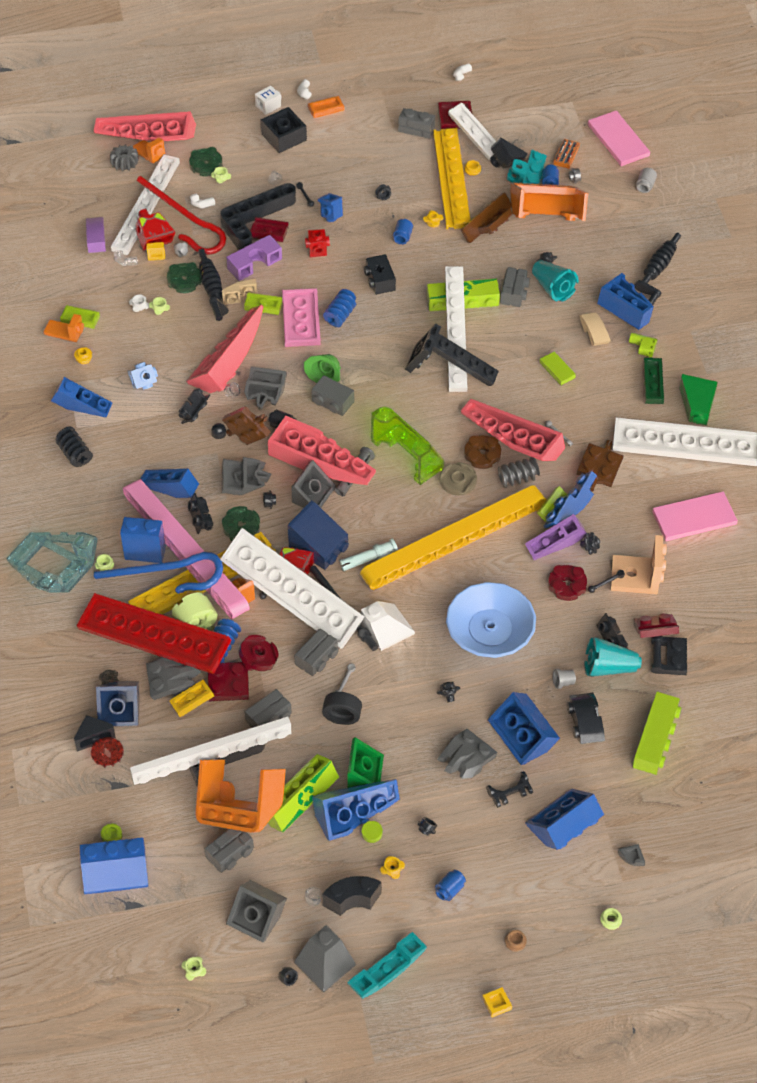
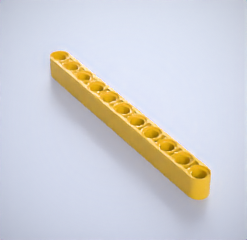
(452, 537)

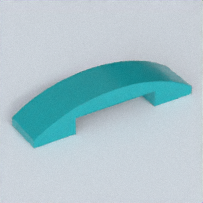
(389, 967)

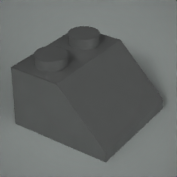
(256, 910)

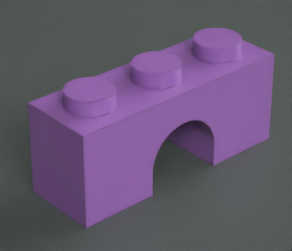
(264, 250)

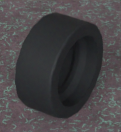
(342, 708)

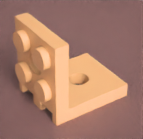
(648, 570)

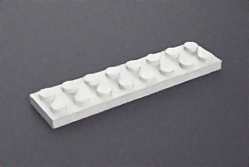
(685, 441)
(291, 587)

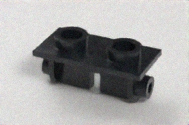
(188, 411)
(197, 508)
(609, 631)

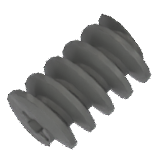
(517, 471)

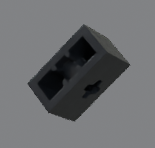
(380, 274)

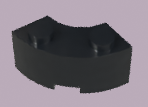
(586, 718)
(352, 893)

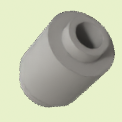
(646, 180)

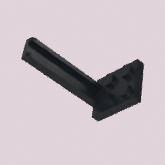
(451, 352)

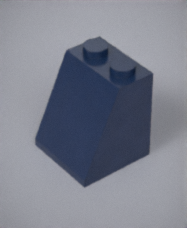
(318, 533)

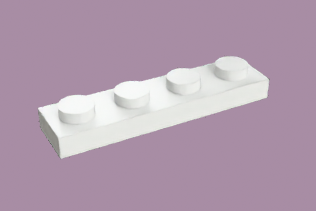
(473, 129)

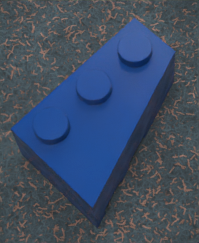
(625, 302)

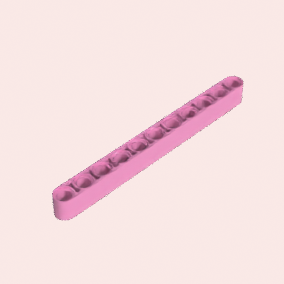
(184, 546)

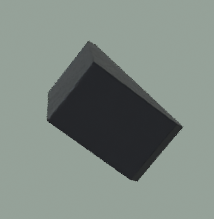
(506, 152)
(92, 731)

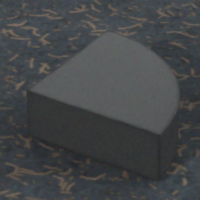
(632, 855)

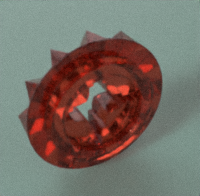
(113, 746)

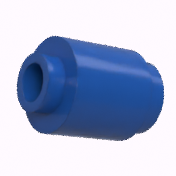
(550, 175)
(402, 231)
(450, 885)

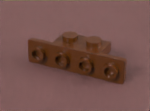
(489, 218)

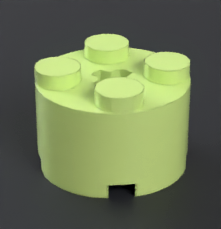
(196, 610)

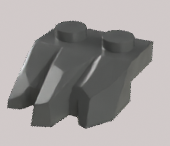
(265, 385)
(243, 476)
(169, 677)
(466, 754)

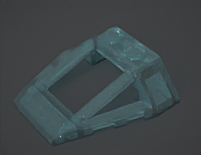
(82, 544)

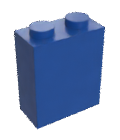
(143, 540)

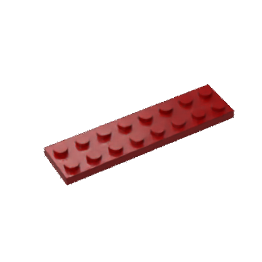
(154, 633)

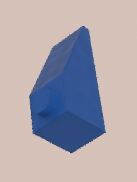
(171, 482)

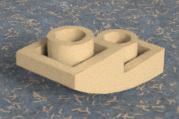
(235, 291)
(595, 327)

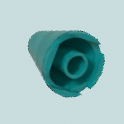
(555, 280)
(609, 658)

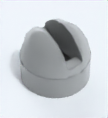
(181, 249)

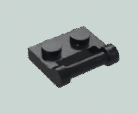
(675, 655)

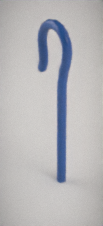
(169, 566)

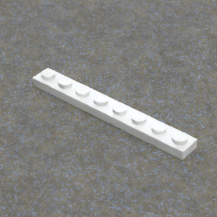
(147, 200)
(455, 323)
(218, 748)

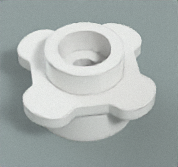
(139, 303)

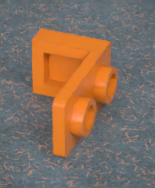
(151, 151)
(65, 331)

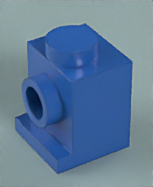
(331, 207)

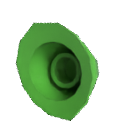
(321, 366)

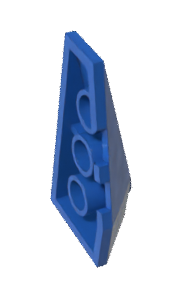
(347, 808)

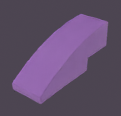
(95, 234)

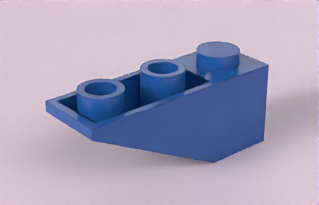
(79, 399)

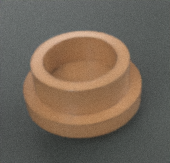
(515, 940)

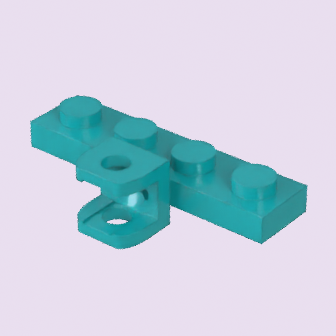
(530, 171)

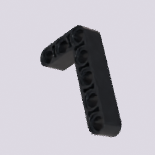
(237, 215)

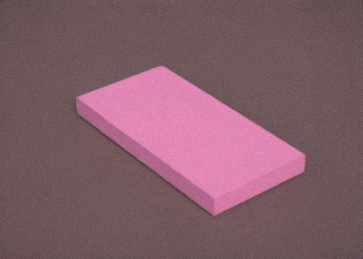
(618, 138)
(301, 317)
(694, 516)

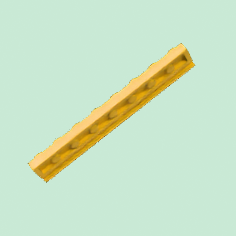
(451, 178)
(163, 597)

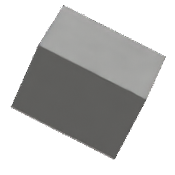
(312, 485)

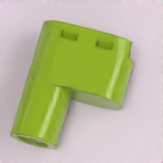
(646, 343)

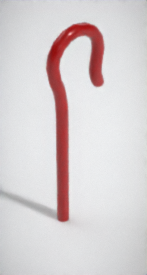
(191, 217)

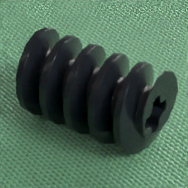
(73, 447)

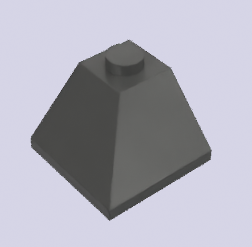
(324, 959)

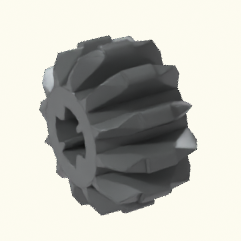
(124, 157)

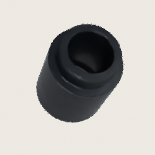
(277, 416)

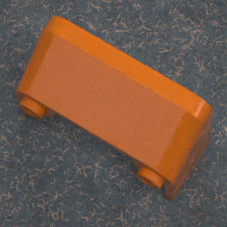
(548, 200)
(217, 800)

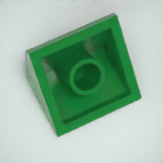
(364, 764)

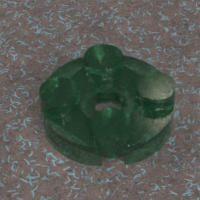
(197, 159)
(187, 270)
(237, 514)

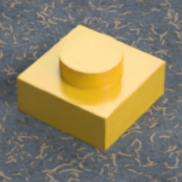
(155, 251)
(497, 1002)

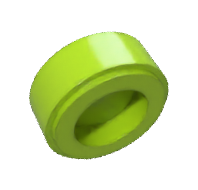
(372, 831)
(111, 832)

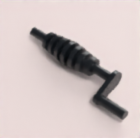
(657, 264)
(212, 283)

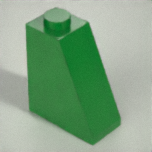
(697, 397)

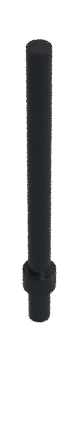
(363, 633)

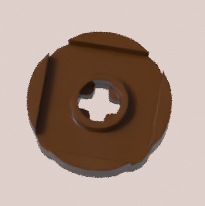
(474, 456)

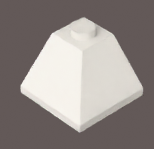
(385, 624)

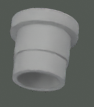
(563, 678)

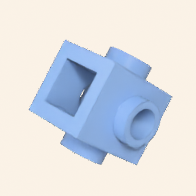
(137, 379)

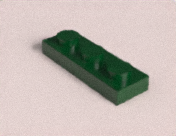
(653, 381)

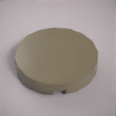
(458, 478)

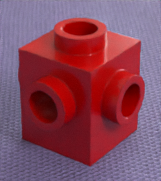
(317, 243)

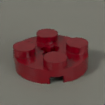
(567, 572)
(254, 661)

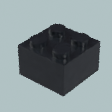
(283, 129)

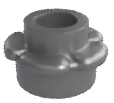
(575, 175)

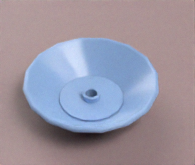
(495, 607)

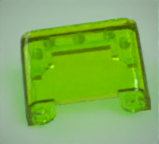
(392, 429)

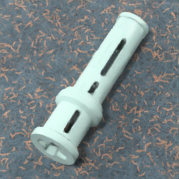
(377, 552)

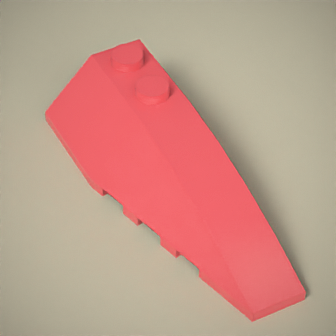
(148, 127)
(221, 366)
(516, 432)
(300, 443)

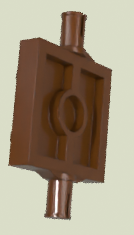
(246, 425)
(602, 463)

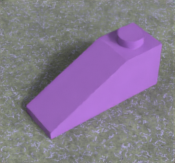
(557, 538)

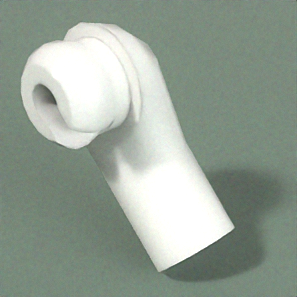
(459, 71)
(303, 89)
(195, 201)

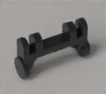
(523, 784)

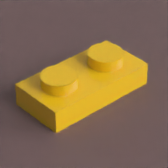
(191, 698)

